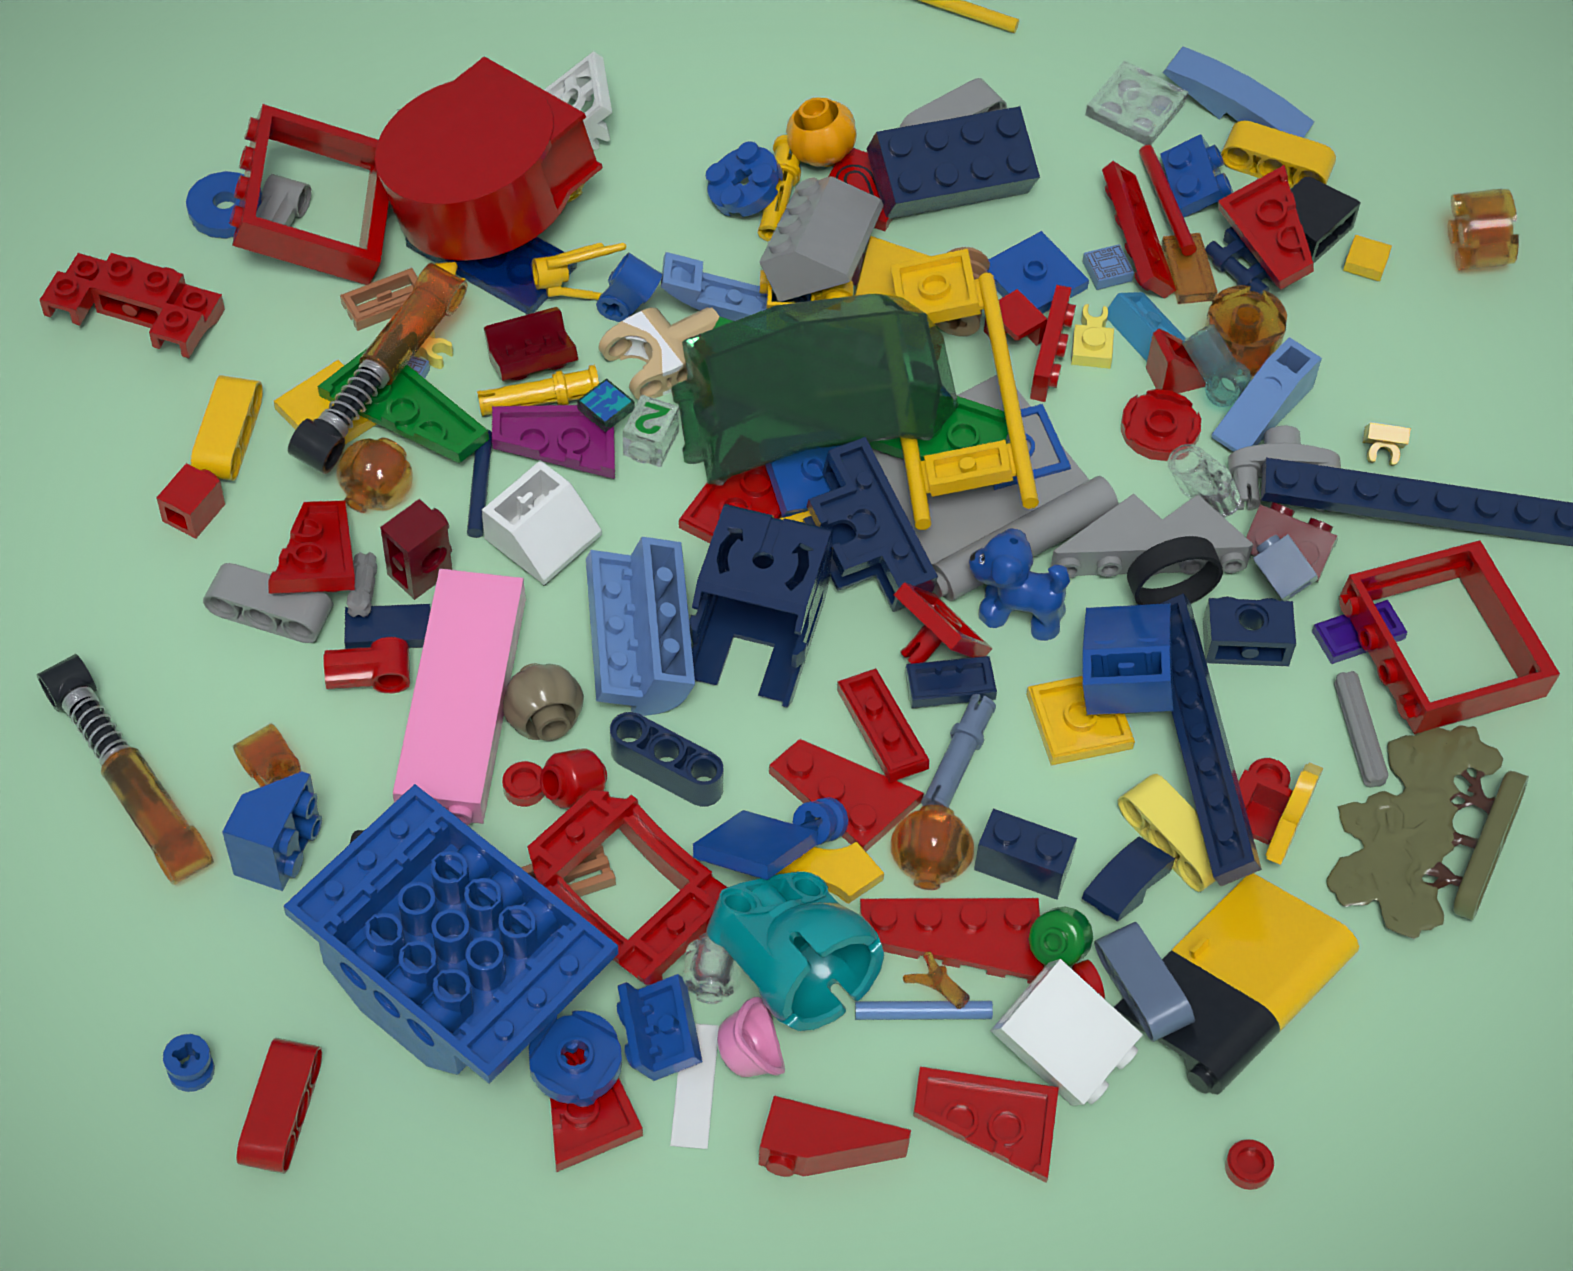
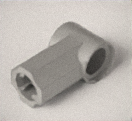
(283, 200)

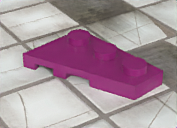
(554, 436)

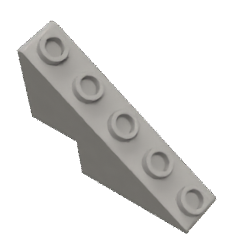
(1131, 528)

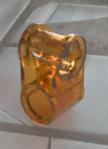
(266, 756)

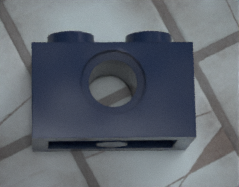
(1267, 644)

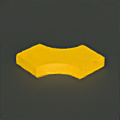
(1293, 813)
(845, 870)

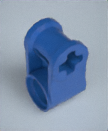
(628, 288)

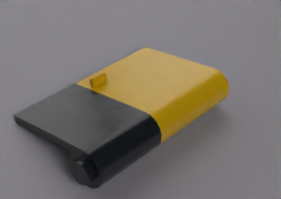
(1248, 977)

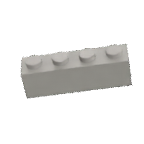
(819, 237)

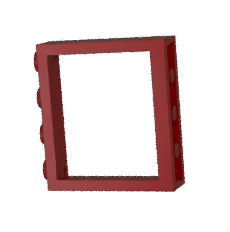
(293, 244)
(1497, 607)

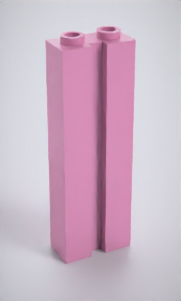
(461, 691)

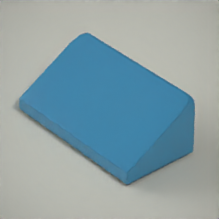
(1138, 319)

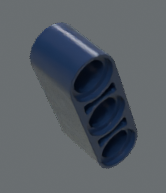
(658, 742)

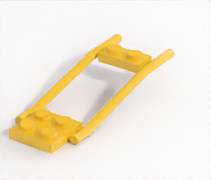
(947, 291)

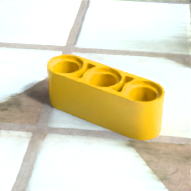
(1262, 149)
(227, 426)

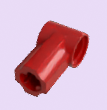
(381, 666)

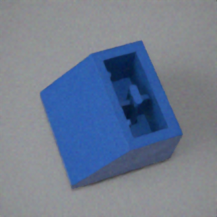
(272, 829)

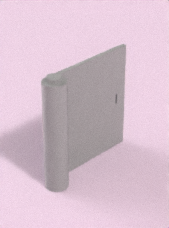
(974, 516)

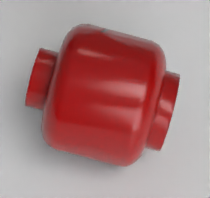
(571, 775)

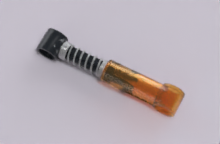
(433, 296)
(173, 841)

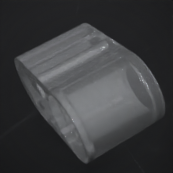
(1203, 475)

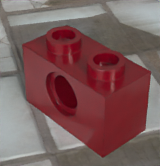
(416, 547)

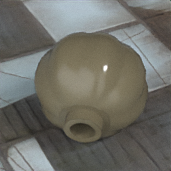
(547, 696)

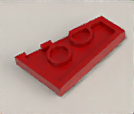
(1270, 227)
(317, 552)
(867, 796)
(992, 1114)
(592, 1129)

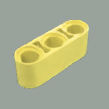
(1170, 825)

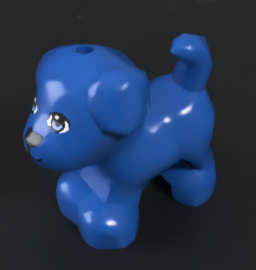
(1011, 586)

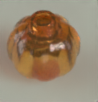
(374, 474)
(932, 846)

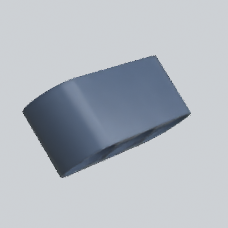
(1144, 981)

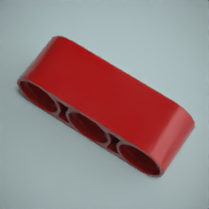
(279, 1105)

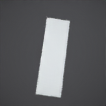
(695, 1094)

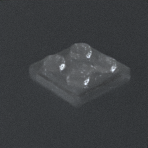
(1136, 103)

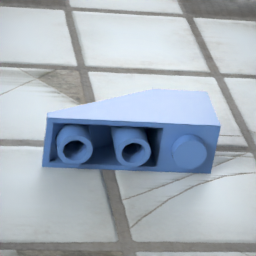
(1269, 396)

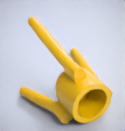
(553, 270)

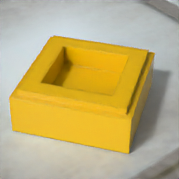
(1367, 258)

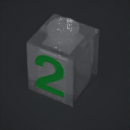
(650, 431)

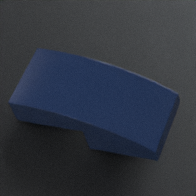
(1127, 877)

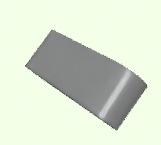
(965, 100)
(244, 598)

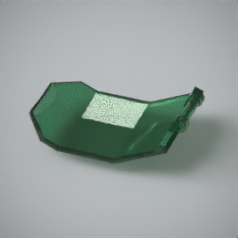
(811, 381)

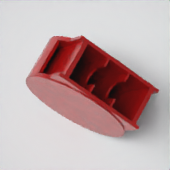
(482, 163)

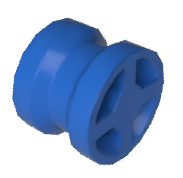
(831, 821)
(196, 1071)

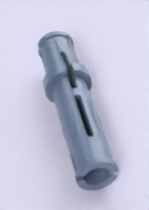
(966, 738)

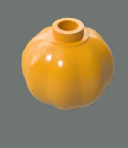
(821, 132)

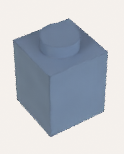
(1284, 566)

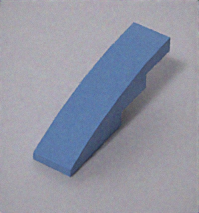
(1230, 91)

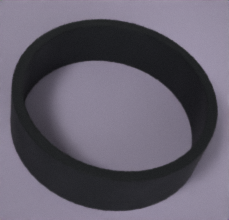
(1169, 553)

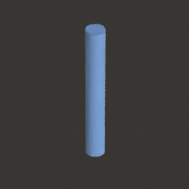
(921, 1010)

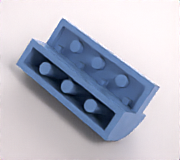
(640, 626)

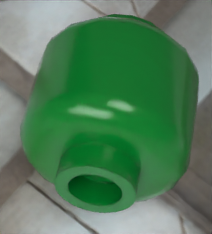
(1061, 935)

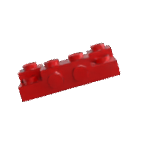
(135, 294)

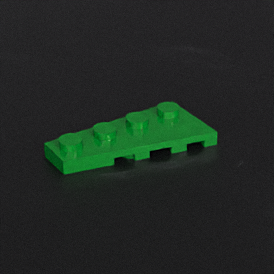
(416, 412)

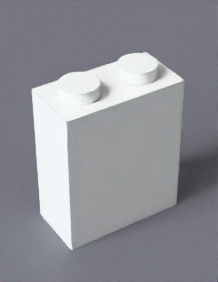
(1068, 1034)

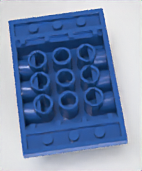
(447, 938)

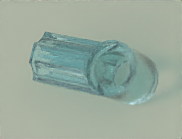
(1214, 363)

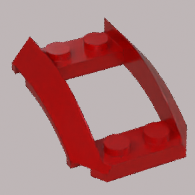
(670, 929)

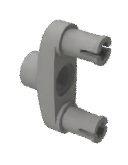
(1279, 443)

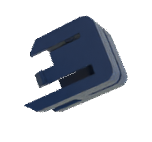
(763, 586)

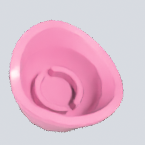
(750, 1041)

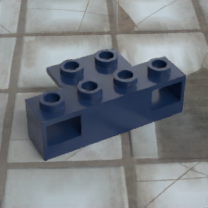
(868, 525)

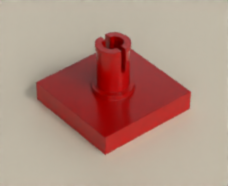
(939, 627)

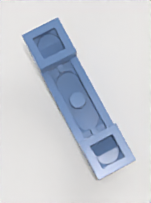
(728, 297)

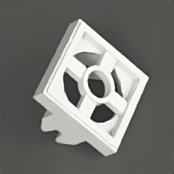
(580, 83)

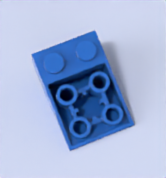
(1128, 659)

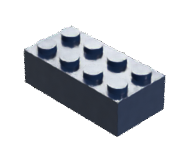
(952, 162)

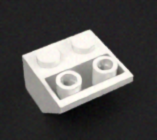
(540, 523)

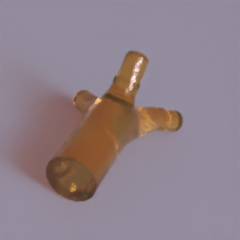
(939, 981)

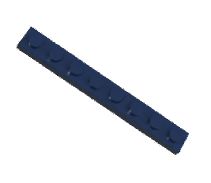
(1417, 501)
(1207, 753)

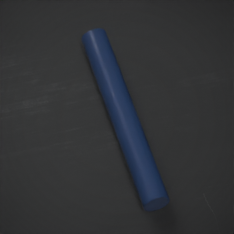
(479, 488)

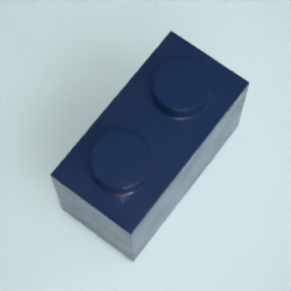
(1025, 854)

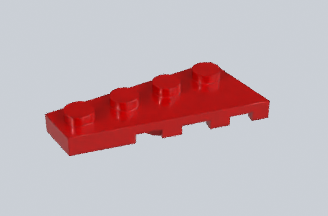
(959, 931)

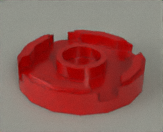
(1159, 423)

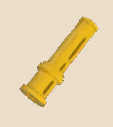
(791, 176)
(558, 389)

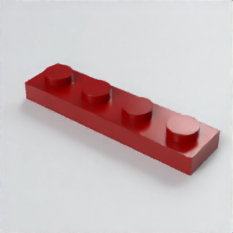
(1138, 229)

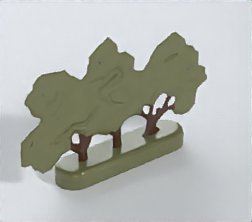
(1415, 830)

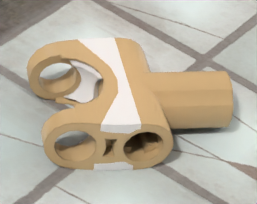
(659, 344)

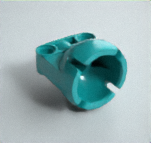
(797, 946)

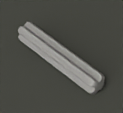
(1361, 729)

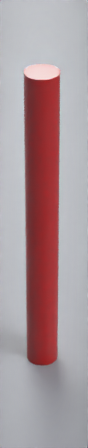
(1167, 200)

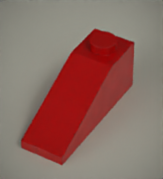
(820, 1140)

